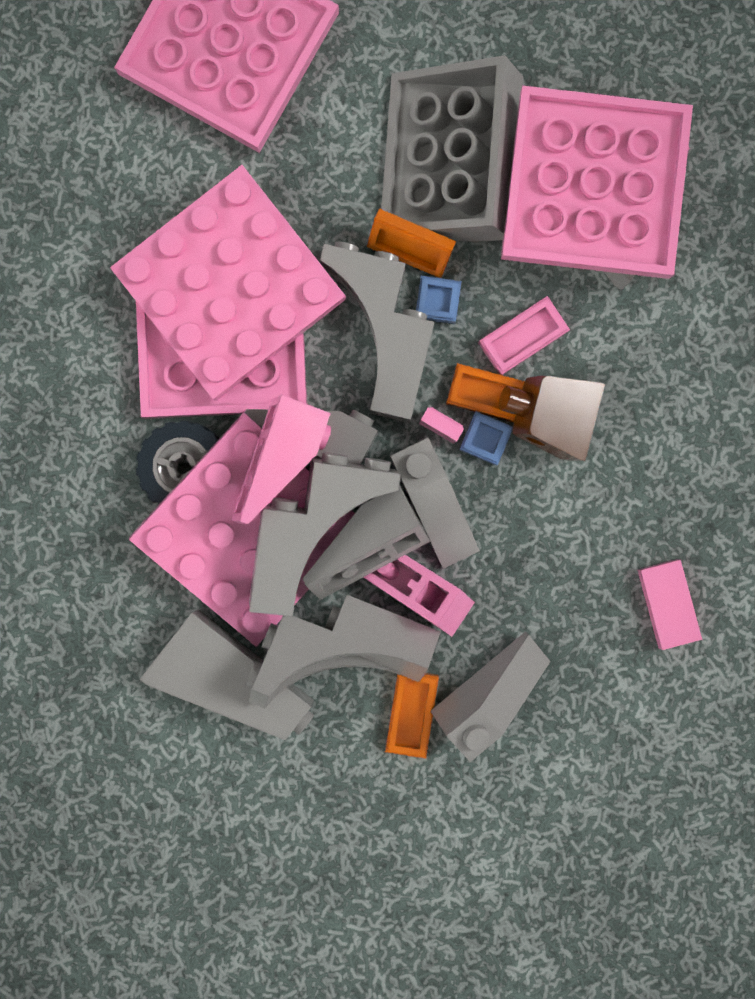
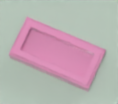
(523, 336)
(669, 604)

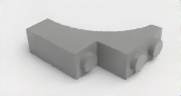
(398, 338)
(291, 532)
(352, 637)

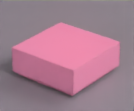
(441, 425)

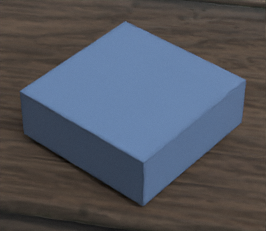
(439, 299)
(486, 438)

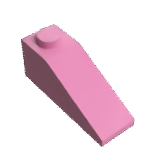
(285, 446)
(423, 593)

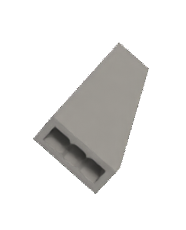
(211, 671)

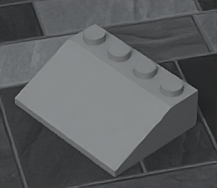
(452, 147)

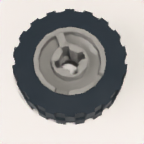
(164, 451)

